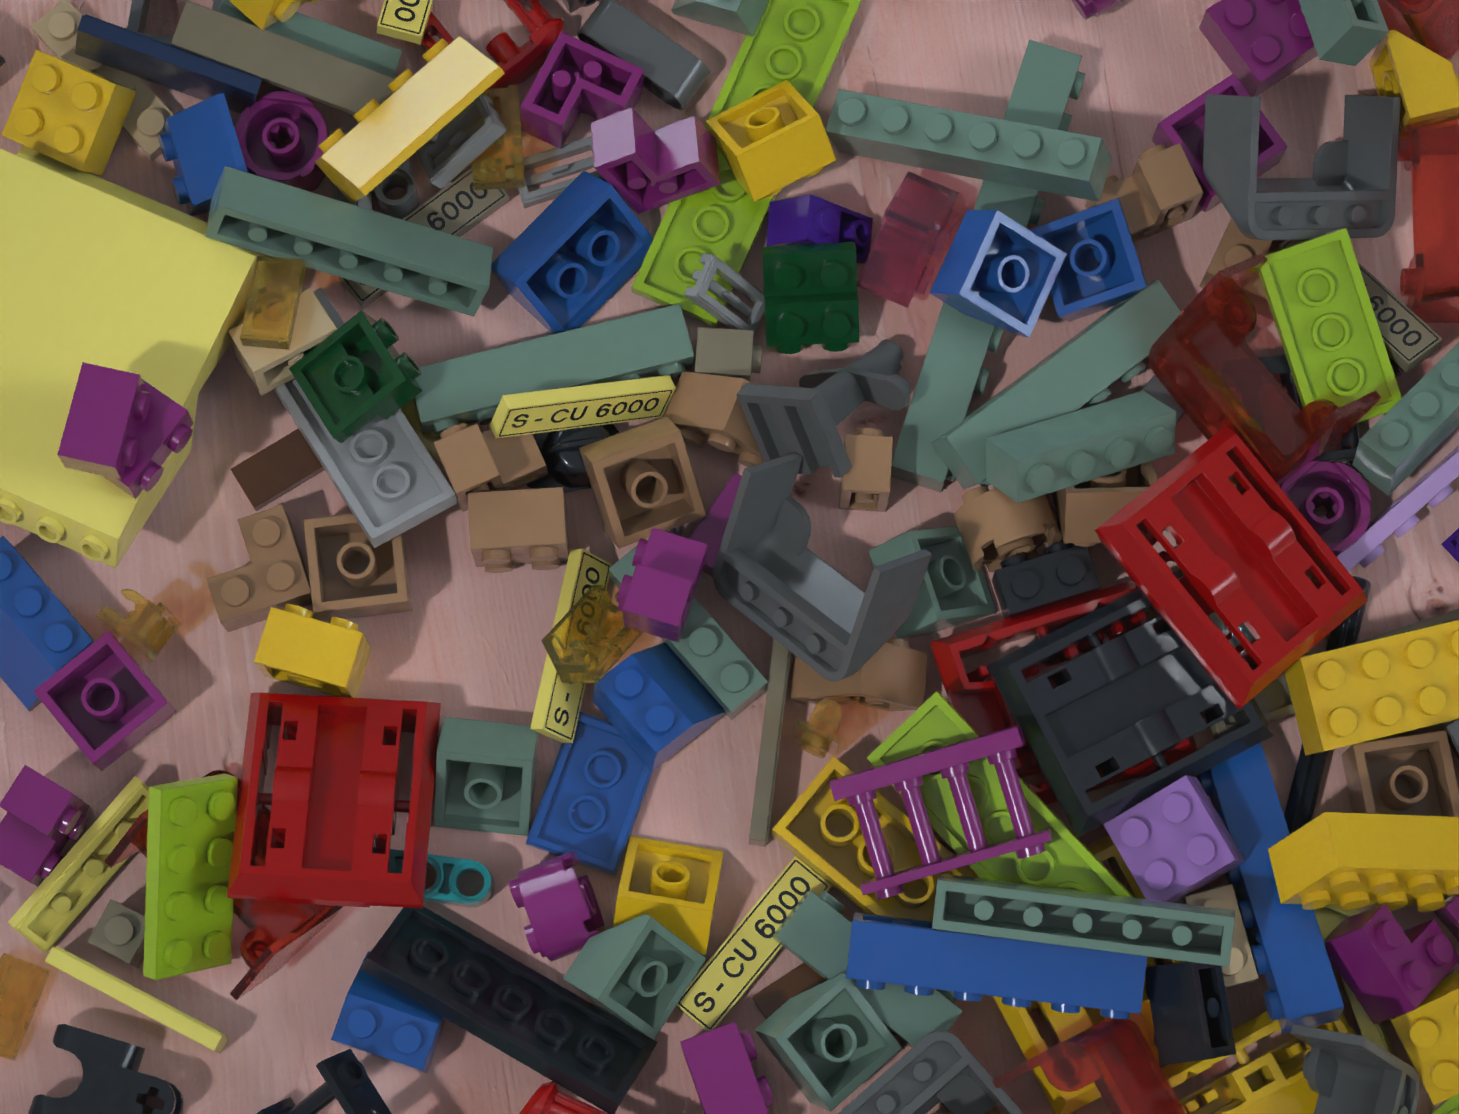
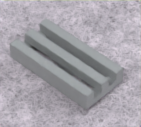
(461, 146)
(549, 156)
(705, 282)

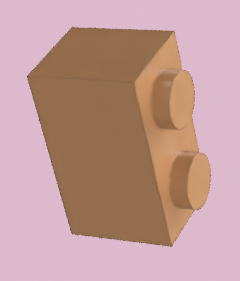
(869, 479)

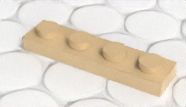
(147, 112)

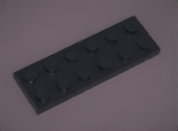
(510, 1006)

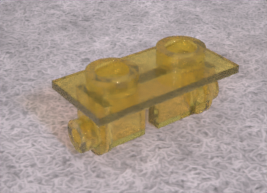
(819, 732)

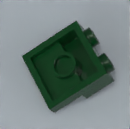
(810, 296)
(357, 375)

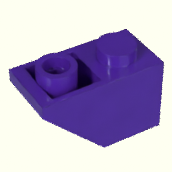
(818, 221)

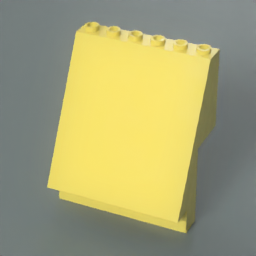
(106, 285)

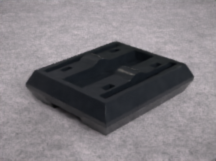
(1121, 704)

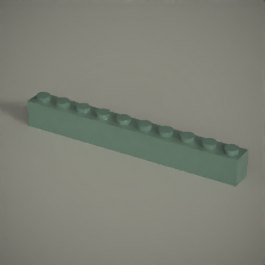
(960, 342)

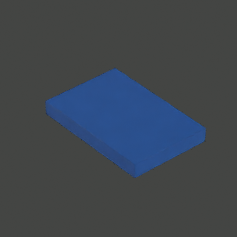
(591, 797)

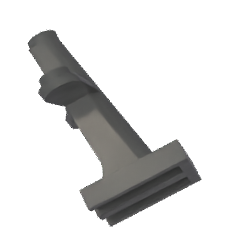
(807, 416)

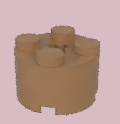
(1000, 528)

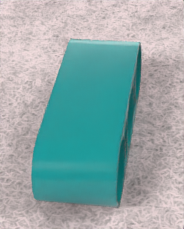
(449, 873)

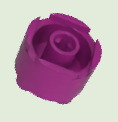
(268, 124)
(1340, 492)
(558, 906)

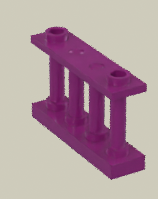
(953, 765)

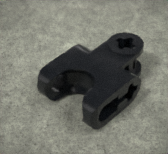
(108, 1079)

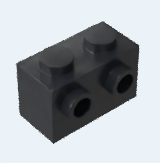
(1045, 580)
(1189, 1012)

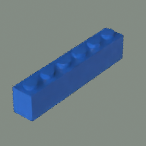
(1285, 935)
(980, 965)

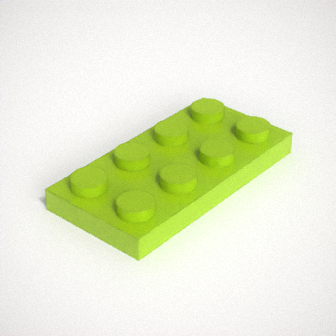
(1328, 323)
(189, 876)

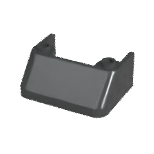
(1350, 180)
(796, 594)
(930, 1073)
(1356, 1075)

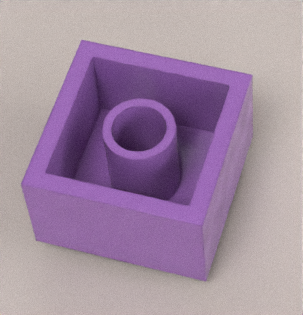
(1174, 841)

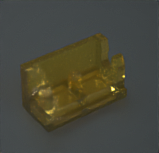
(502, 161)
(145, 628)
(589, 638)

